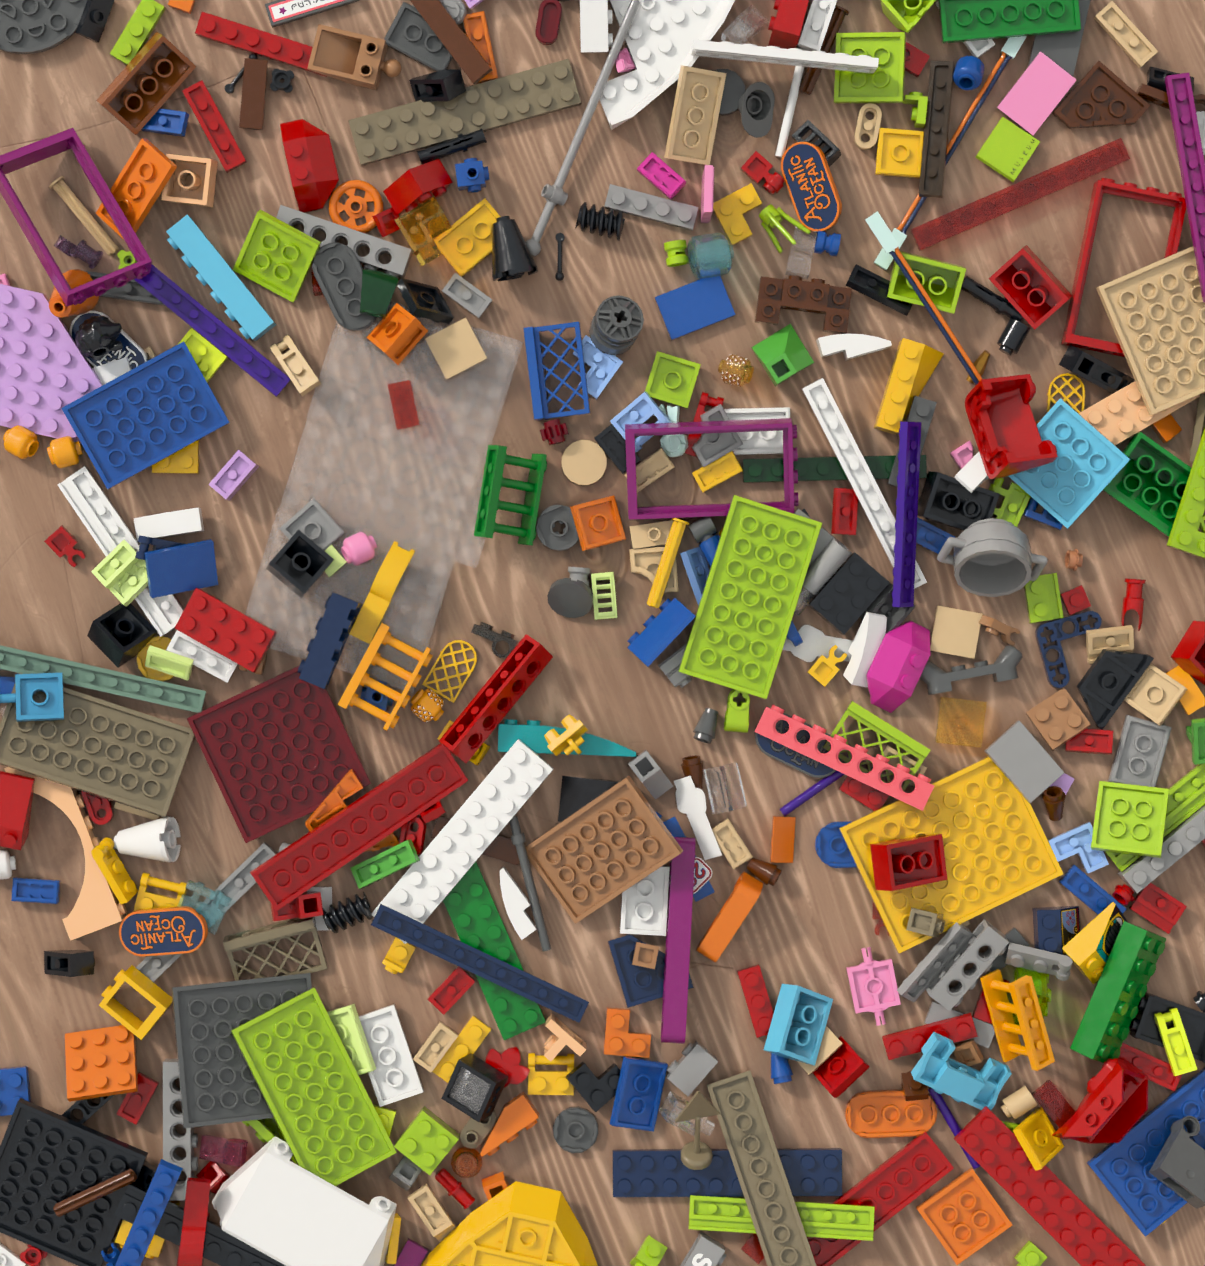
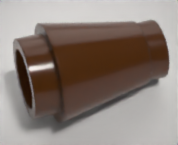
(693, 767)
(1054, 802)
(765, 871)

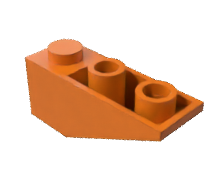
(514, 1116)

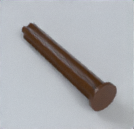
(813, 73)

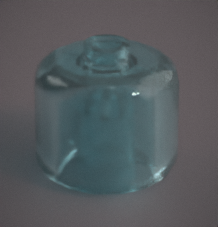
(710, 255)

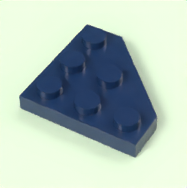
(637, 982)

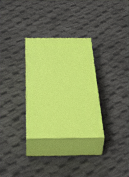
(169, 662)

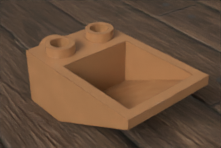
(346, 53)

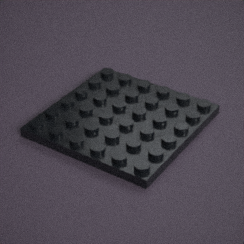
(49, 1161)

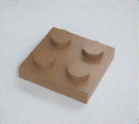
(1058, 719)

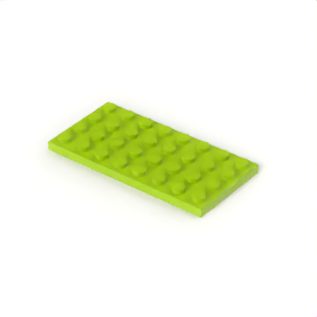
(750, 597)
(313, 1089)

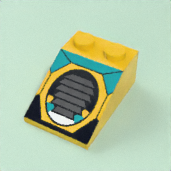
(1094, 943)

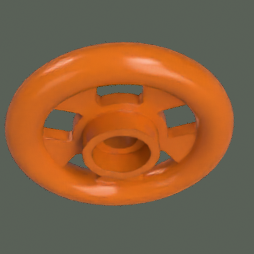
(349, 189)

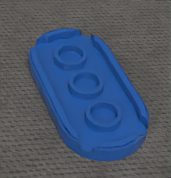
(832, 846)

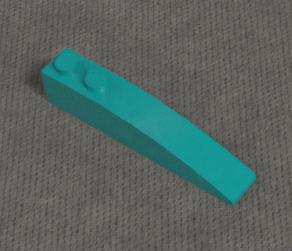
(533, 736)

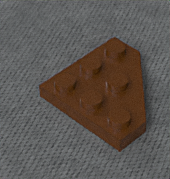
(1101, 101)

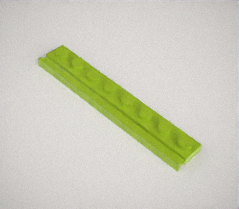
(1184, 800)
(818, 1219)

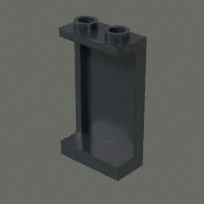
(1145, 1028)

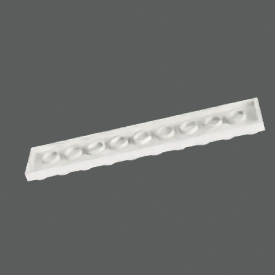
(468, 833)

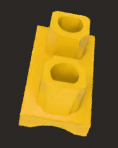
(569, 740)

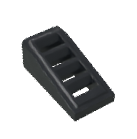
(835, 151)

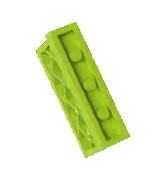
(887, 731)

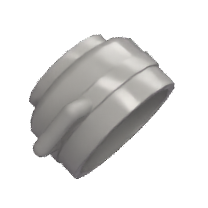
(992, 558)

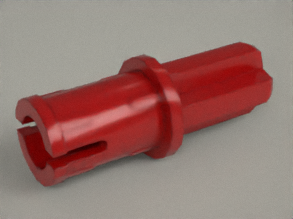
(454, 1188)

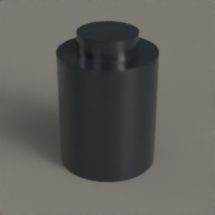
(1012, 337)

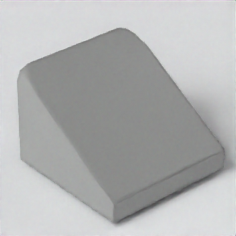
(405, 1173)

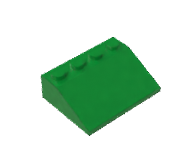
(1150, 482)

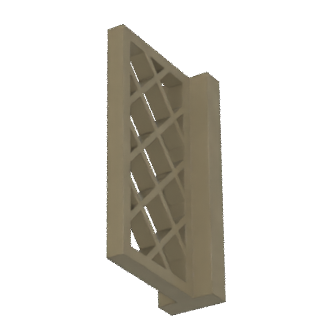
(271, 933)

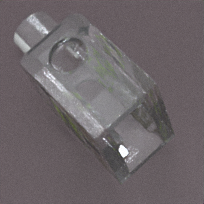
(672, 1108)

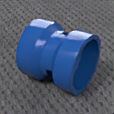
(829, 243)

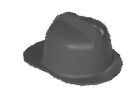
(757, 109)

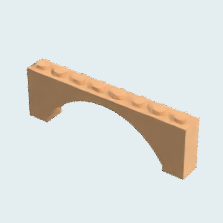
(97, 903)

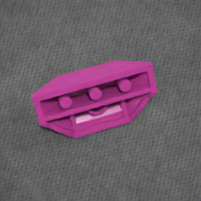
(898, 665)

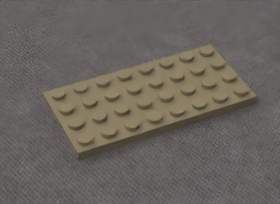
(100, 750)

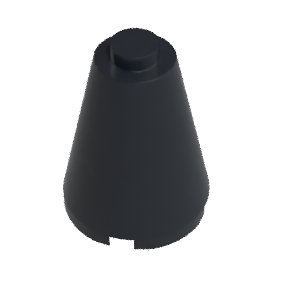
(510, 251)

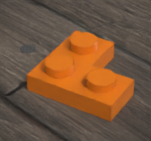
(619, 1040)

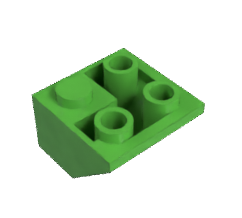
(782, 355)

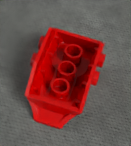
(1111, 1107)

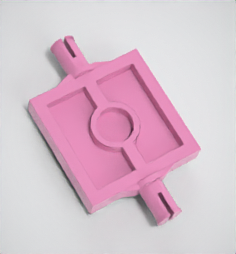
(873, 986)

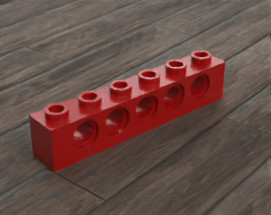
(496, 698)

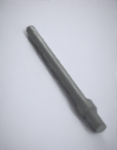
(518, 840)

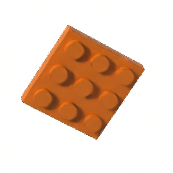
(100, 1063)
(964, 1216)

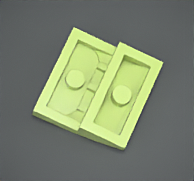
(123, 573)

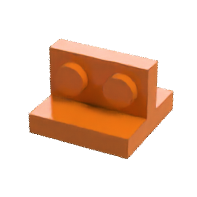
(397, 333)

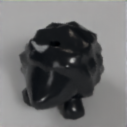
(98, 337)

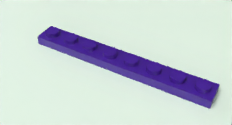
(214, 331)
(906, 514)

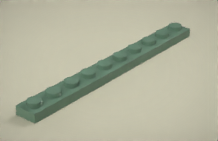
(104, 679)

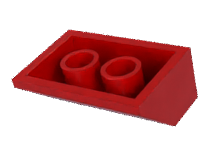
(1030, 287)

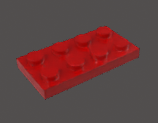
(225, 630)

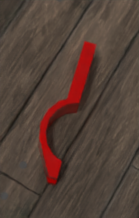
(194, 1222)

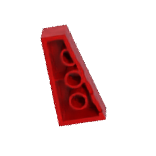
(787, 23)

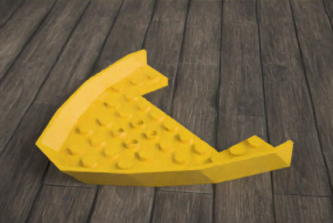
(517, 1229)

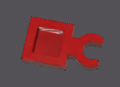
(63, 543)

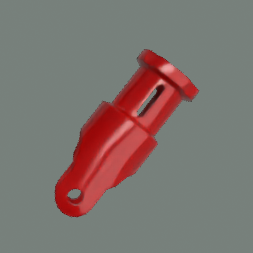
(1133, 599)

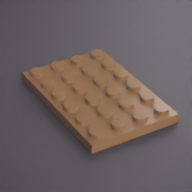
(602, 849)

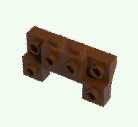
(804, 297)

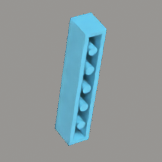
(220, 277)

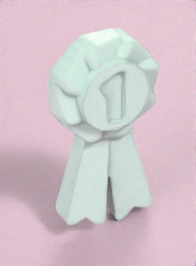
(673, 444)

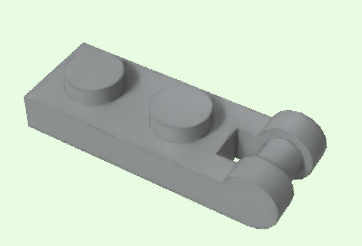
(1039, 960)

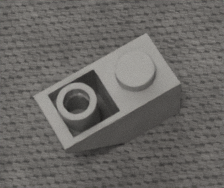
(650, 774)

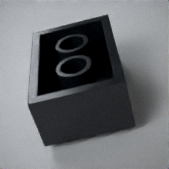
(848, 593)

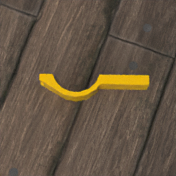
(381, 593)

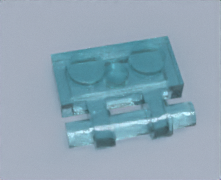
(210, 912)

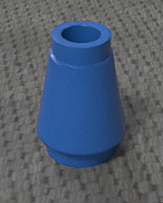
(780, 1069)

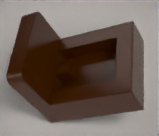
(913, 1089)

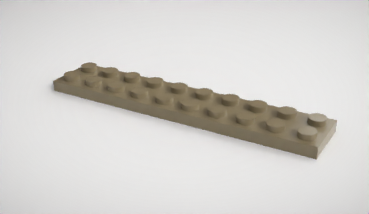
(481, 106)
(760, 1172)

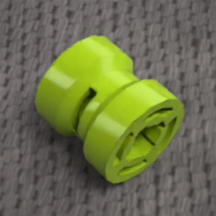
(676, 253)

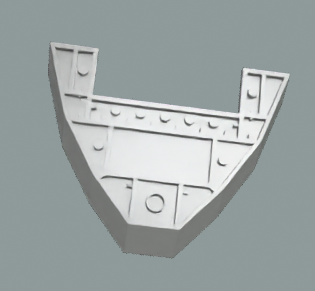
(658, 45)

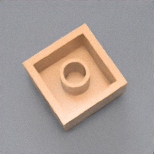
(192, 181)

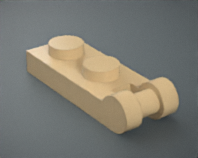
(295, 365)

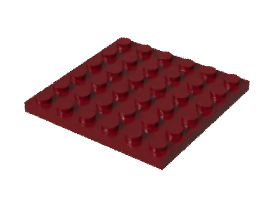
(276, 751)

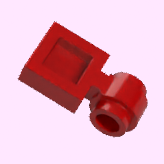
(758, 168)

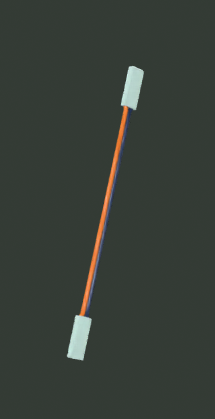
(1010, 49)
(889, 243)

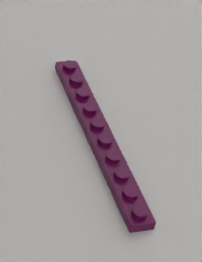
(1190, 162)

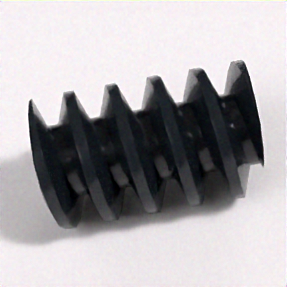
(600, 221)
(347, 913)

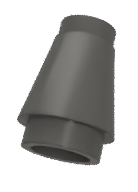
(706, 726)

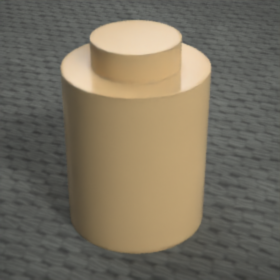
(1018, 1103)

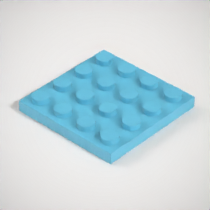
(1079, 472)

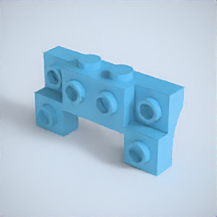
(957, 1079)

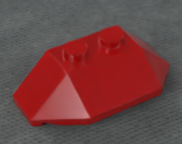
(309, 164)

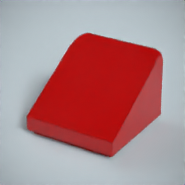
(215, 1173)

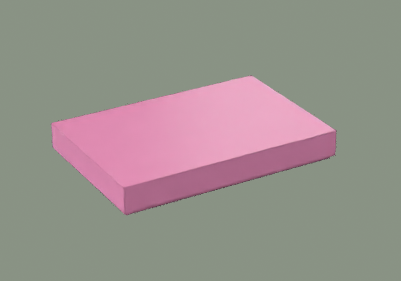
(1036, 93)
(707, 193)

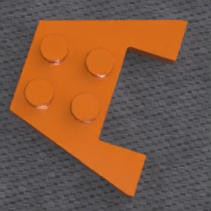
(335, 803)

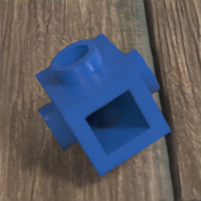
(469, 167)
(368, 695)

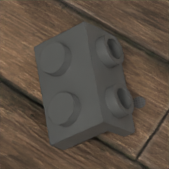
(883, 606)

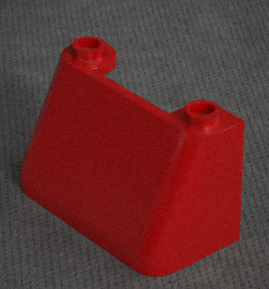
(1006, 426)

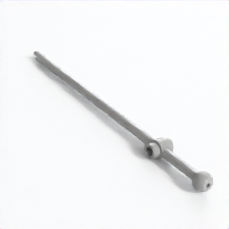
(555, 194)

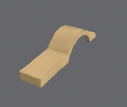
(432, 1212)

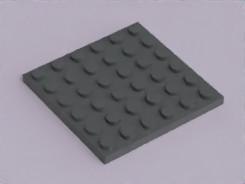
(211, 1067)

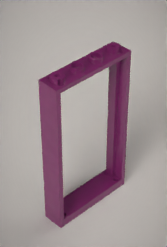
(44, 149)
(706, 510)

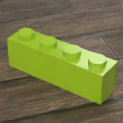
(905, 13)

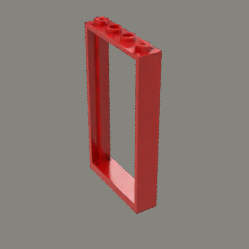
(1130, 191)

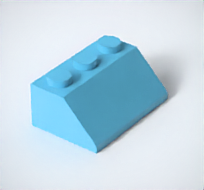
(798, 1024)

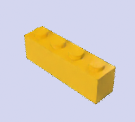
(907, 378)

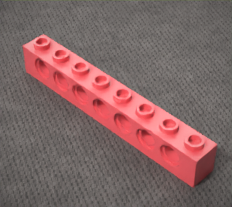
(917, 797)

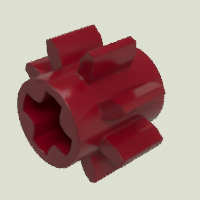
(554, 432)

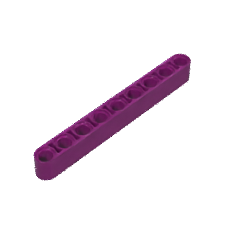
(678, 943)

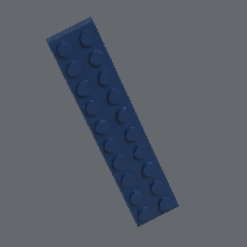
(664, 1175)

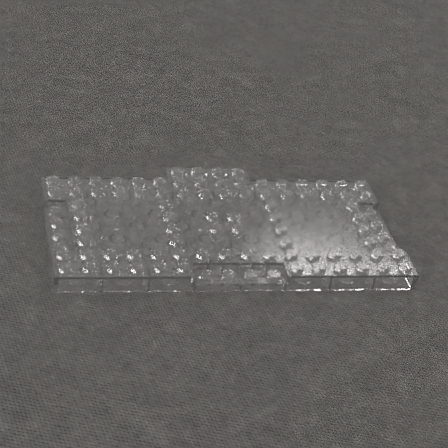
(390, 484)

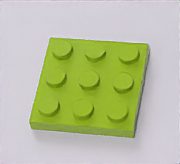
(886, 83)
(276, 256)
(1130, 819)

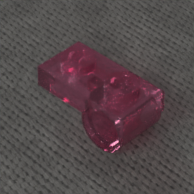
(223, 1150)

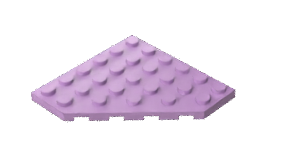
(38, 365)

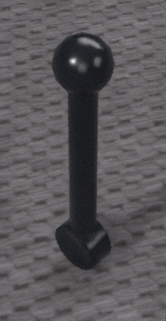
(229, 88)
(559, 275)

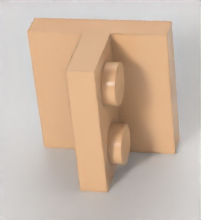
(563, 1037)

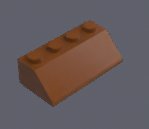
(146, 83)

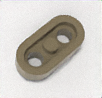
(479, 1129)

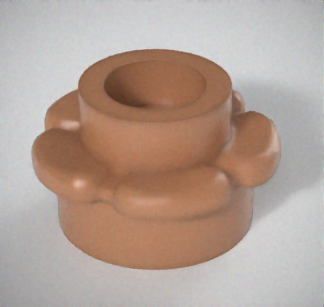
(1073, 559)

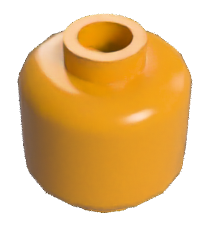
(20, 442)
(64, 452)

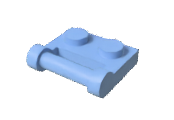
(638, 413)

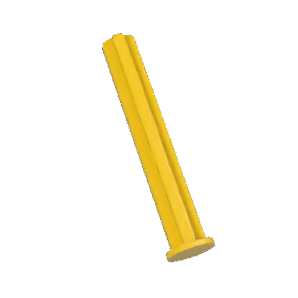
(666, 562)

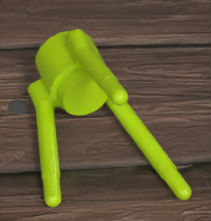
(772, 218)

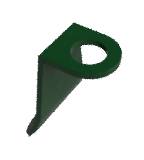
(376, 292)

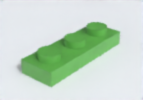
(385, 864)

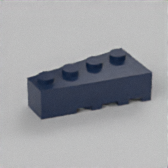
(329, 640)

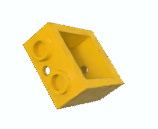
(145, 988)

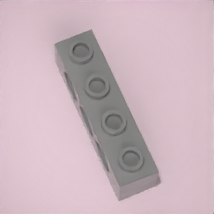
(984, 935)

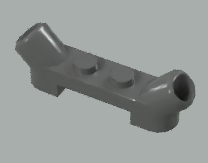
(1002, 669)

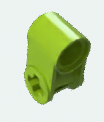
(737, 715)

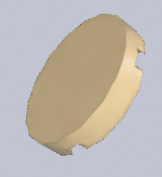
(584, 462)

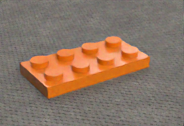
(139, 184)

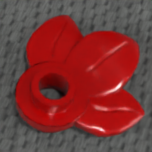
(508, 1064)

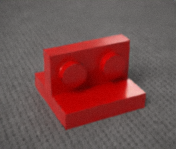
(841, 1069)

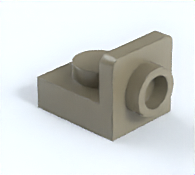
(925, 922)

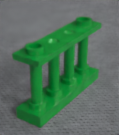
(490, 491)

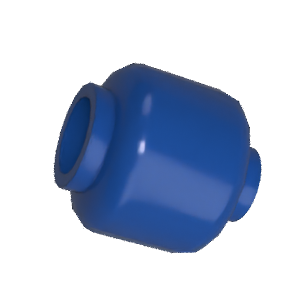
(968, 73)

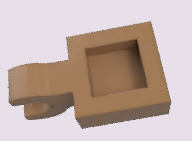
(995, 627)

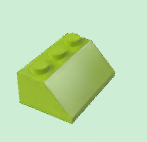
(938, 278)

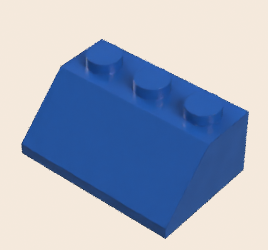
(660, 631)

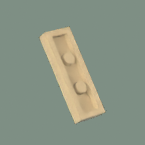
(1125, 34)

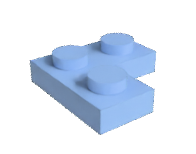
(602, 367)
(1078, 841)

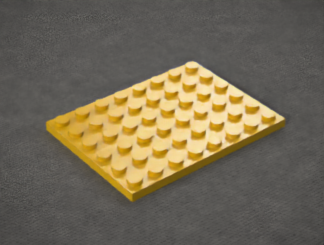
(989, 849)

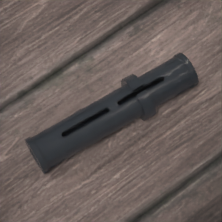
(452, 146)
(988, 297)

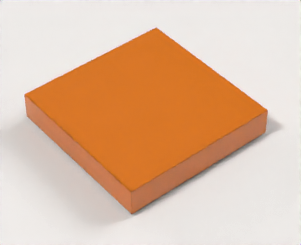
(598, 523)

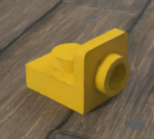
(398, 956)

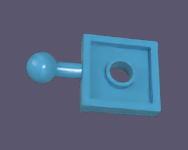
(26, 686)

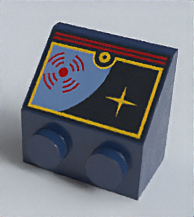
(1055, 927)

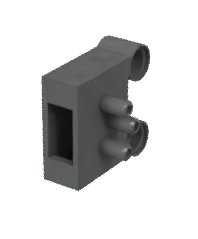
(1183, 1162)

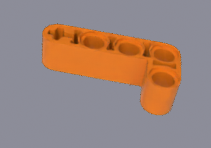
(730, 916)

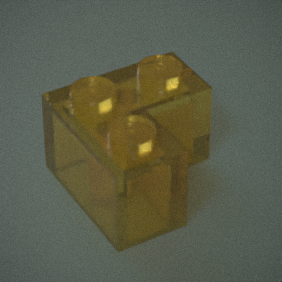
(421, 226)

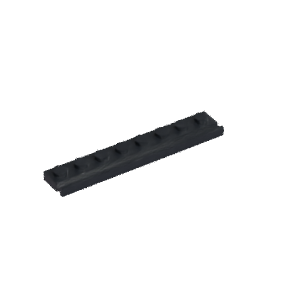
(218, 1245)

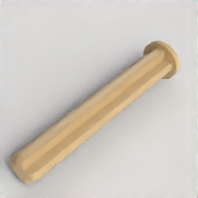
(84, 215)

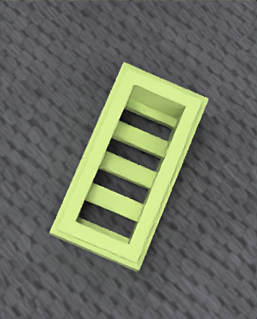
(604, 576)

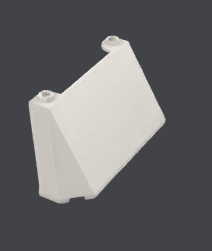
(301, 1215)

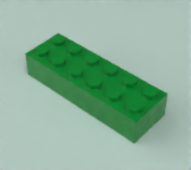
(1118, 993)

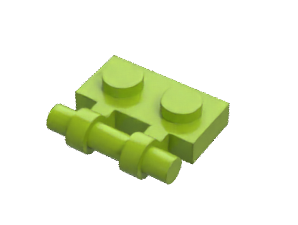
(1013, 503)

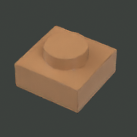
(645, 955)
(968, 1053)

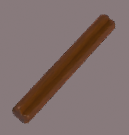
(95, 1192)

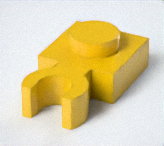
(824, 668)

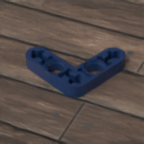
(1058, 635)

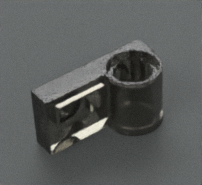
(485, 630)

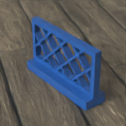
(537, 375)

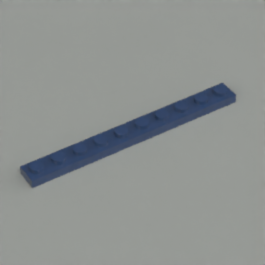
(479, 963)

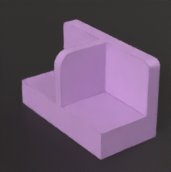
(233, 475)

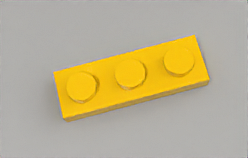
(465, 1044)

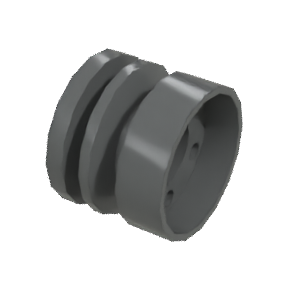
(610, 335)

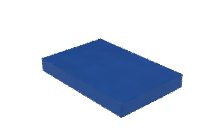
(694, 306)
(181, 568)
(638, 1094)

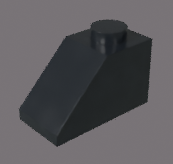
(438, 86)
(69, 962)

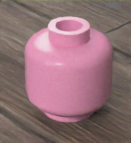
(358, 548)

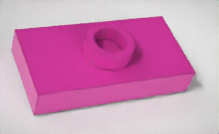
(661, 176)

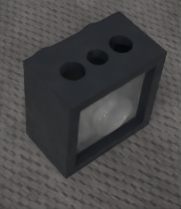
(474, 1087)

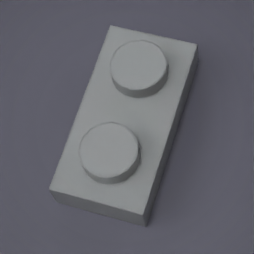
(467, 295)

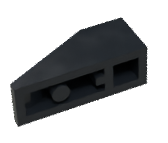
(1094, 370)

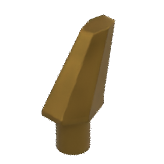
(980, 364)

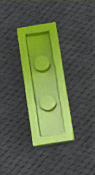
(137, 30)

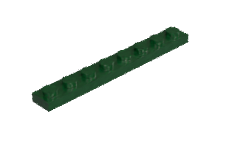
(818, 468)

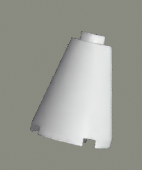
(151, 840)

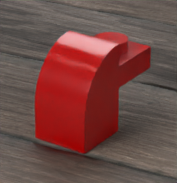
(304, 906)

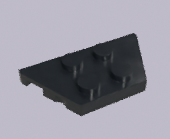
(1110, 682)

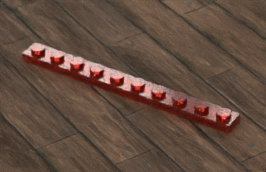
(1020, 194)

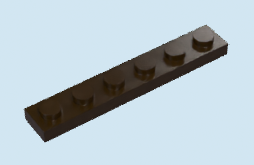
(936, 129)

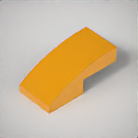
(1193, 697)

